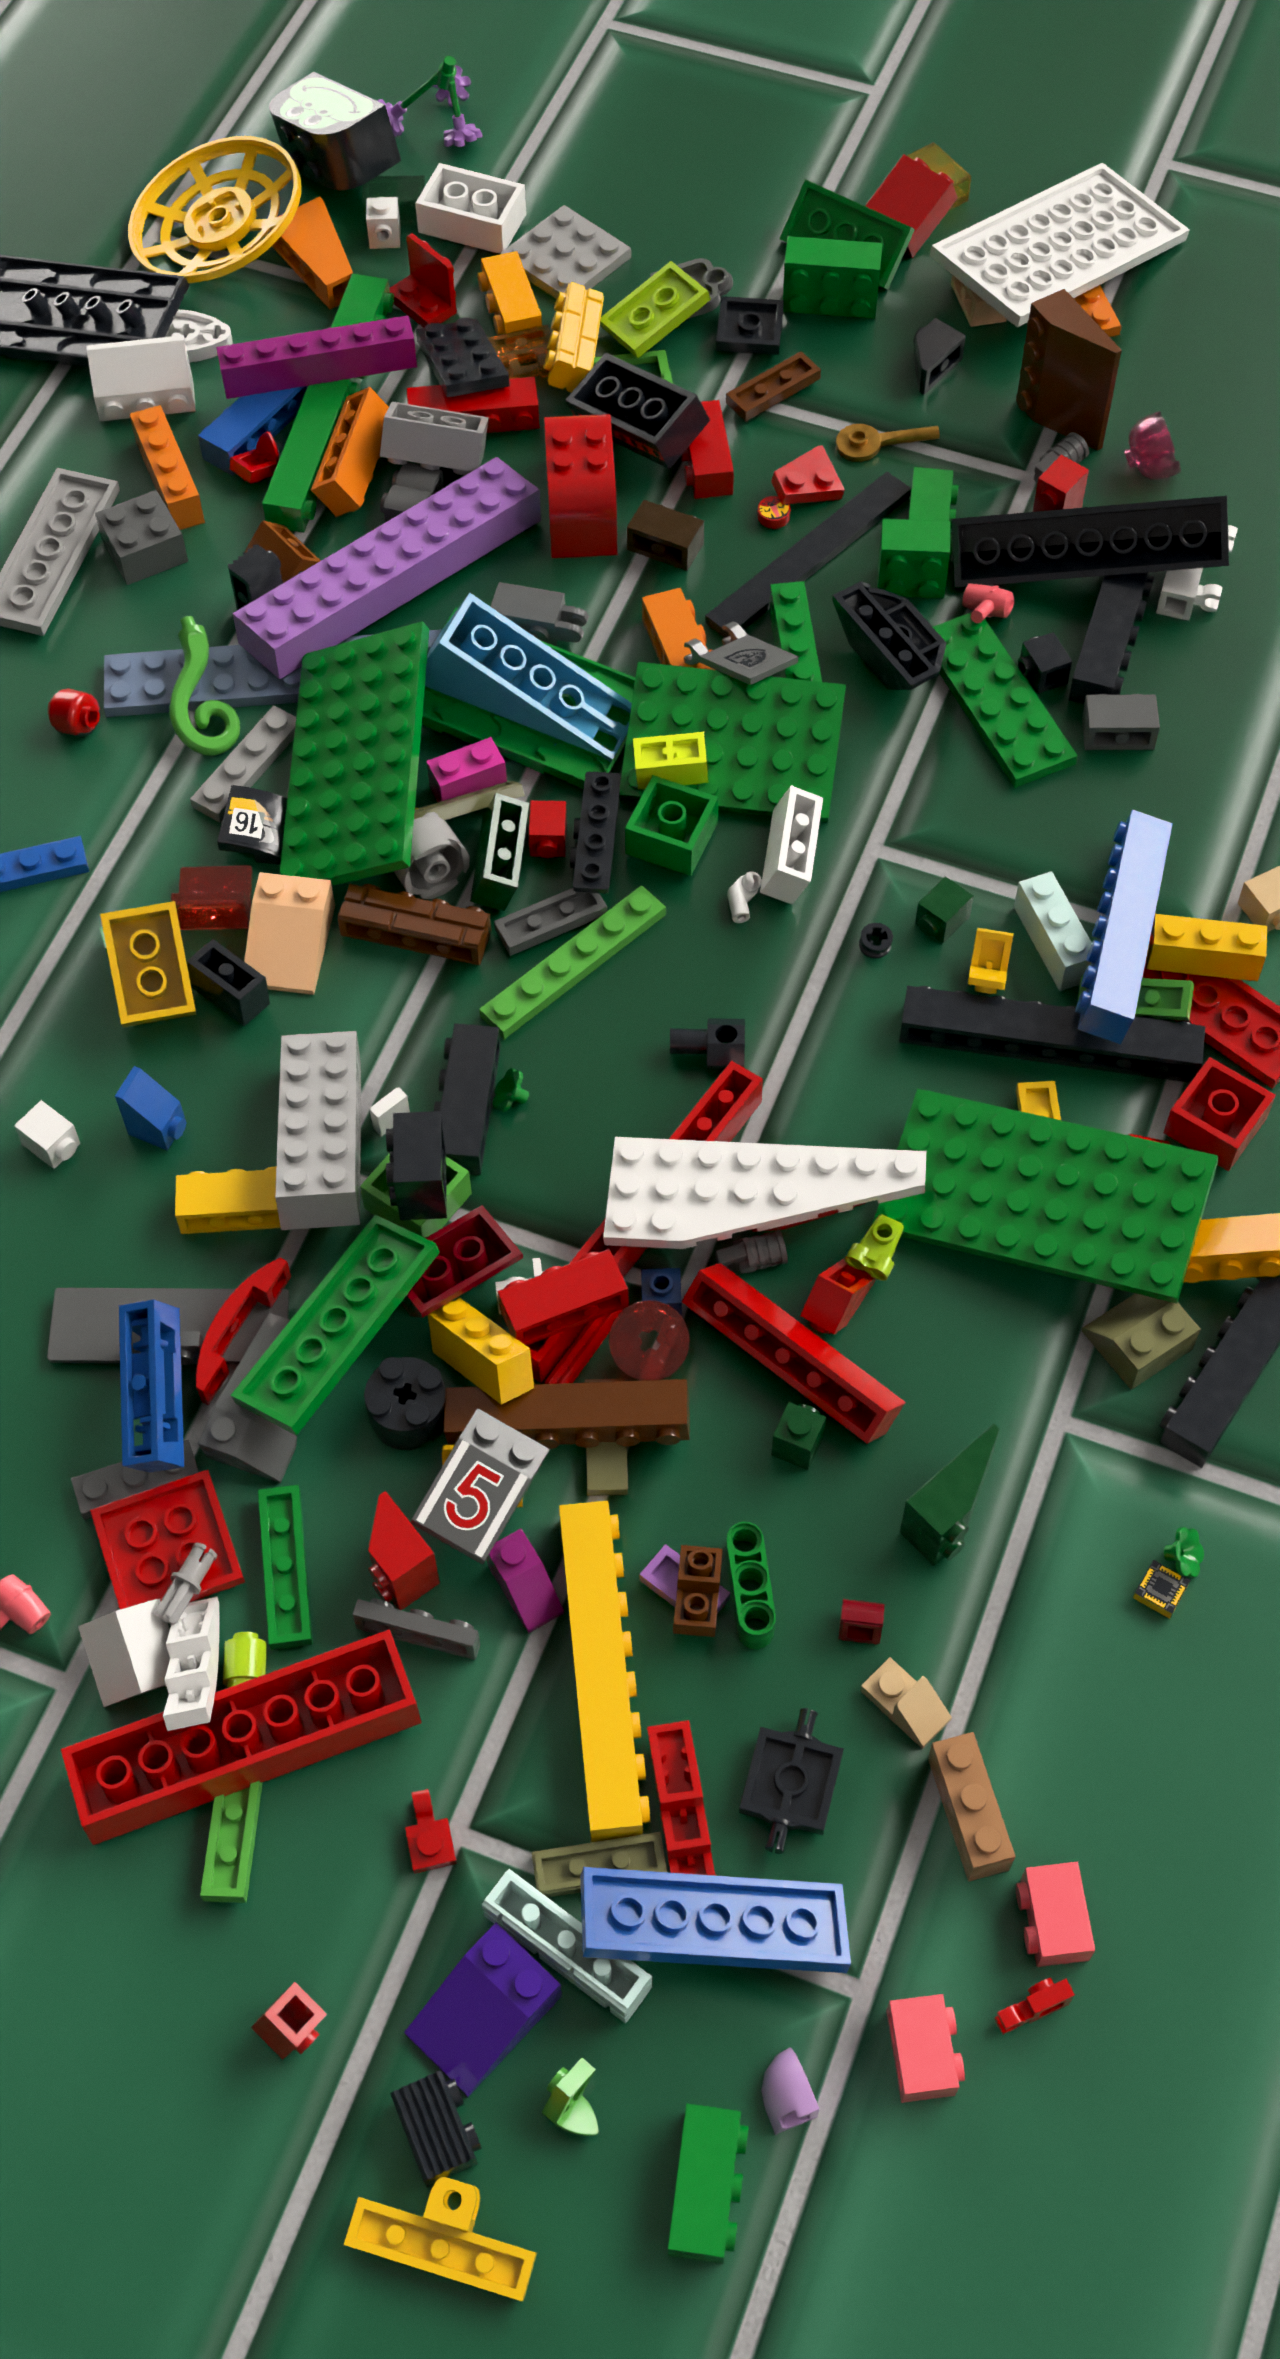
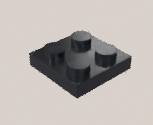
(750, 325)

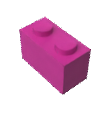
(466, 770)

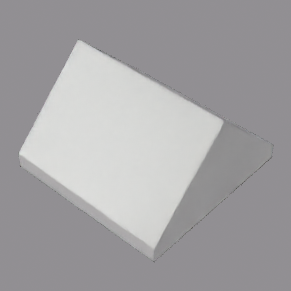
(127, 1651)

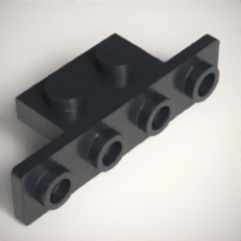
(595, 833)

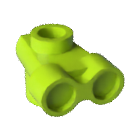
(876, 1248)

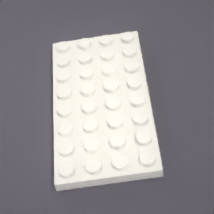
(1059, 241)

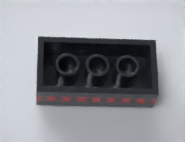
(644, 409)

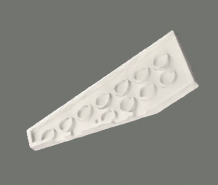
(703, 1190)

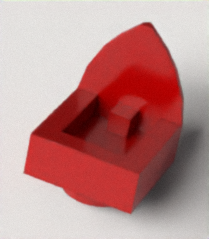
(257, 463)

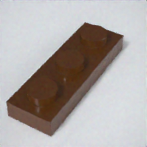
(773, 386)

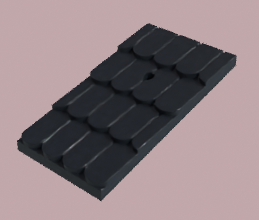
(63, 307)

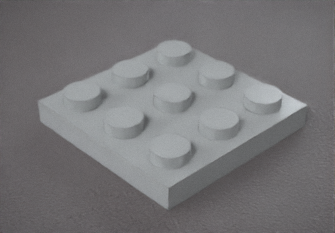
(568, 250)

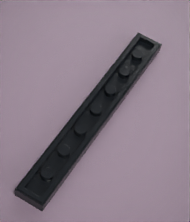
(811, 552)

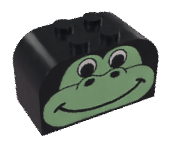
(334, 132)

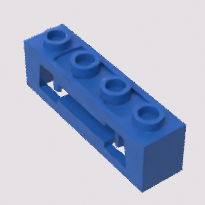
(151, 1386)

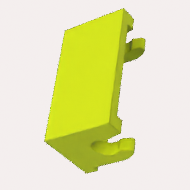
(671, 757)

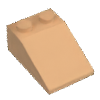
(289, 930)

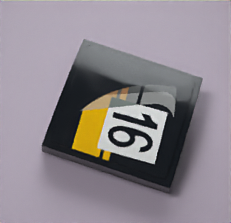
(254, 824)

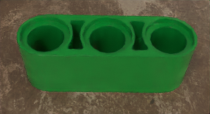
(750, 1566)

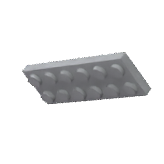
(52, 549)

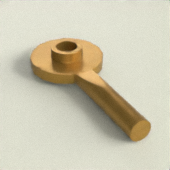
(863, 442)

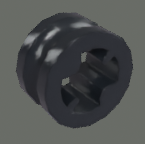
(867, 947)

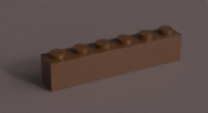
(581, 1412)

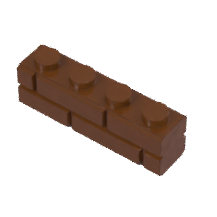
(415, 923)

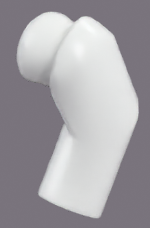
(741, 893)

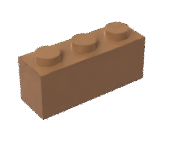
(971, 1806)

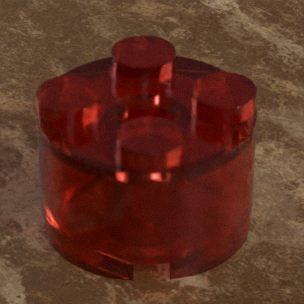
(652, 1363)

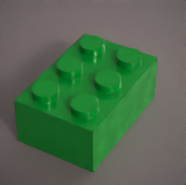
(831, 277)

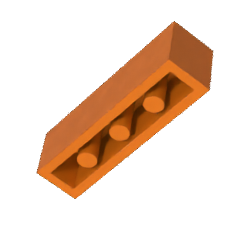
(351, 453)
(167, 466)
(670, 624)

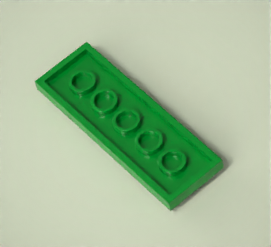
(1001, 703)
(335, 1324)

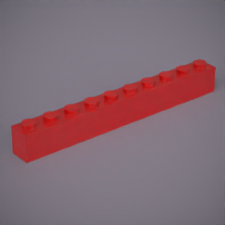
(714, 1118)

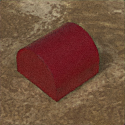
(861, 1621)

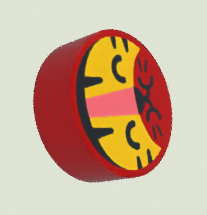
(772, 512)

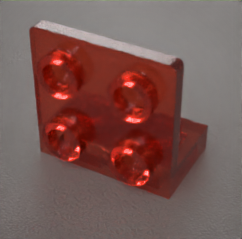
(214, 897)

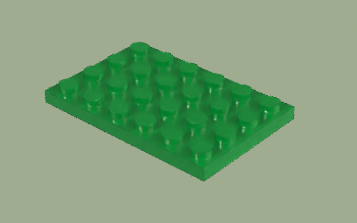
(754, 734)

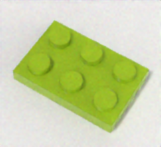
(654, 309)

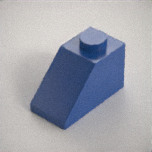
(150, 1110)

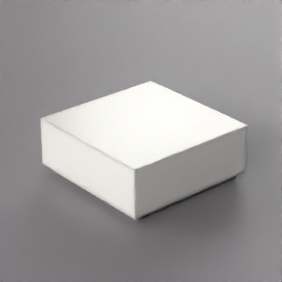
(383, 1110)

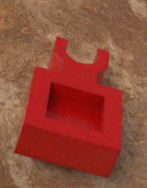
(1043, 2000)

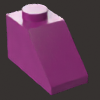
(524, 1581)

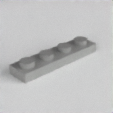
(246, 762)

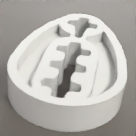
(200, 333)

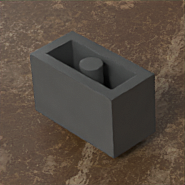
(1120, 722)

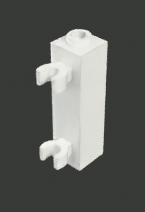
(1183, 590)

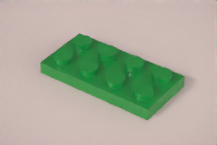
(832, 216)

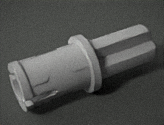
(185, 1584)

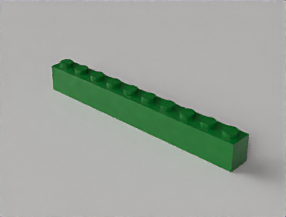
(289, 492)

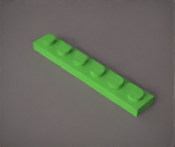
(572, 962)

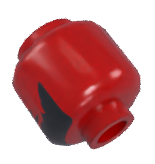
(73, 712)

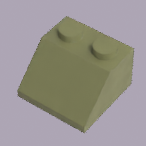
(1142, 1337)

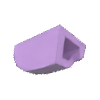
(787, 2093)

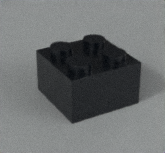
(417, 1165)

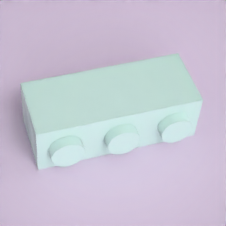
(1053, 929)

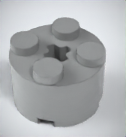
(435, 858)

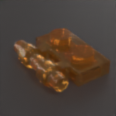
(523, 347)

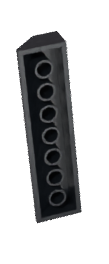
(1091, 541)

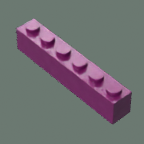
(317, 357)

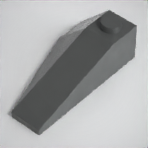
(240, 1436)

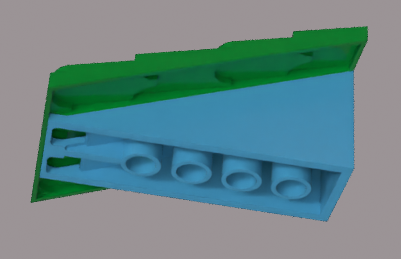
(524, 693)

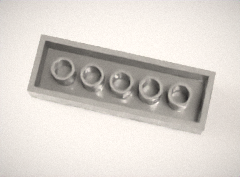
(319, 1131)

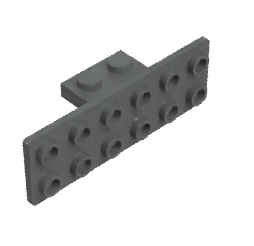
(88, 1322)

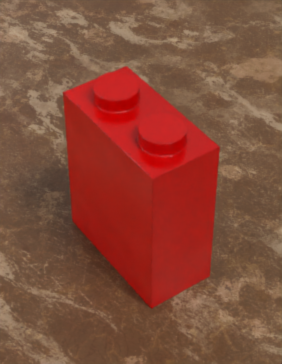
(914, 198)

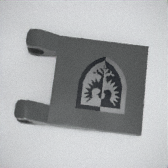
(741, 656)

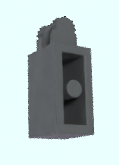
(540, 612)

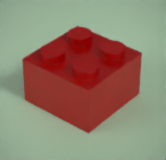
(1219, 1113)

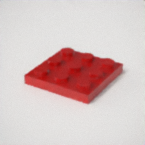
(154, 1533)

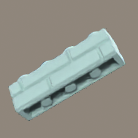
(558, 1938)

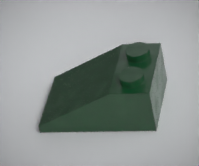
(942, 1508)

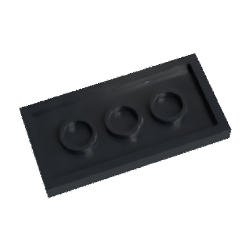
(462, 357)

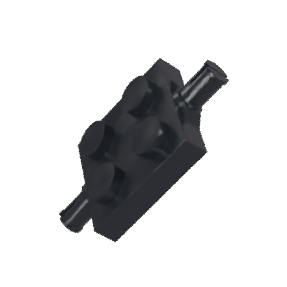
(791, 1780)

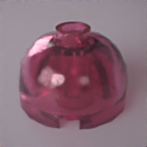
(1152, 448)

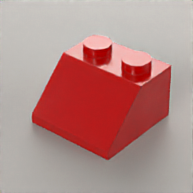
(399, 1556)

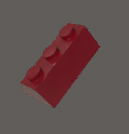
(469, 1254)

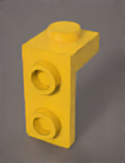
(990, 960)

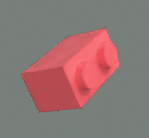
(1056, 1914)
(924, 2048)

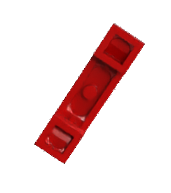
(261, 1287)

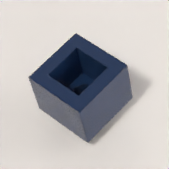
(662, 1286)

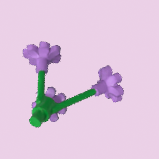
(450, 86)

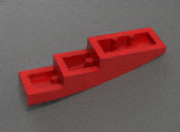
(680, 1799)

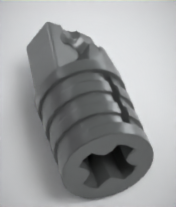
(1071, 446)
(754, 1253)

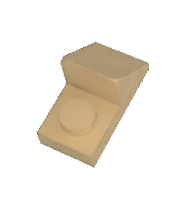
(907, 1702)

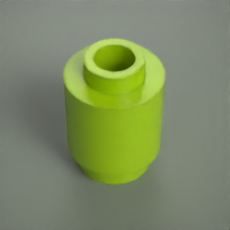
(243, 1658)

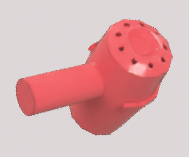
(987, 601)
(21, 1605)

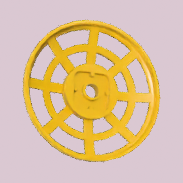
(227, 202)

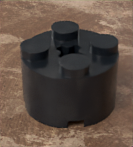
(406, 1402)

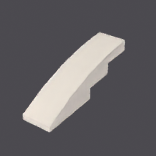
(192, 1665)

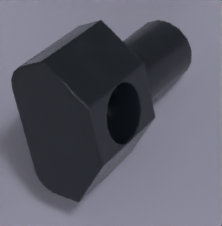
(709, 1042)

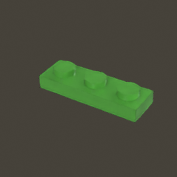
(1163, 998)
(231, 1846)

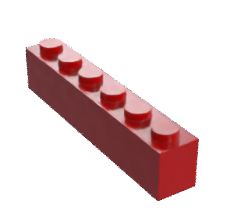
(793, 1352)

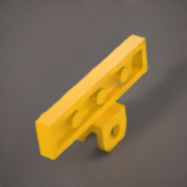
(442, 2241)

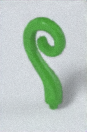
(196, 656)

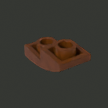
(697, 1591)

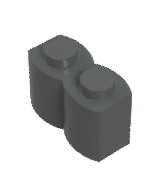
(410, 487)

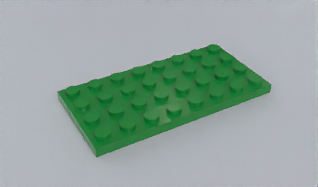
(356, 757)
(1054, 1195)

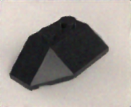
(890, 636)

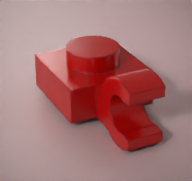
(431, 1839)

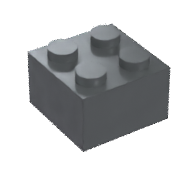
(141, 537)

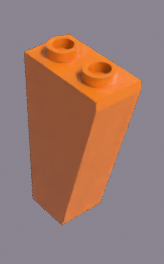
(315, 252)

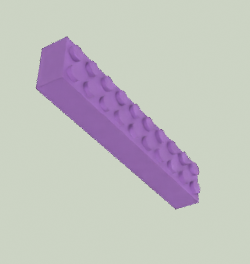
(387, 567)

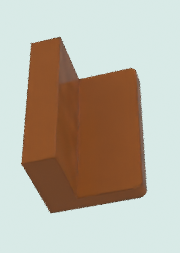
(288, 548)

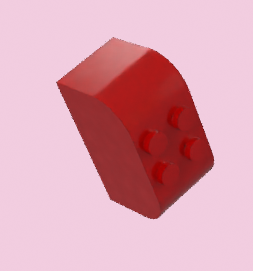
(581, 486)

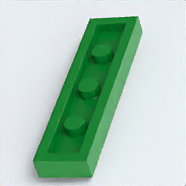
(284, 1567)

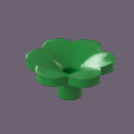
(510, 1090)
(1186, 1552)

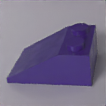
(483, 2009)

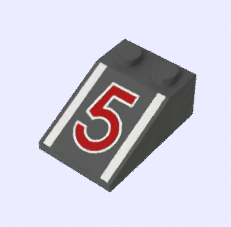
(480, 1486)

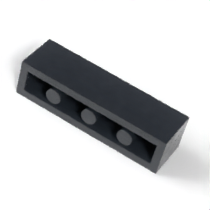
(468, 1092)

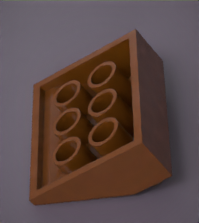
(1067, 369)

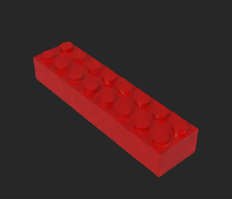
(252, 1736)

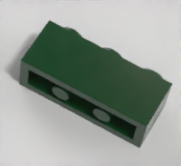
(499, 852)

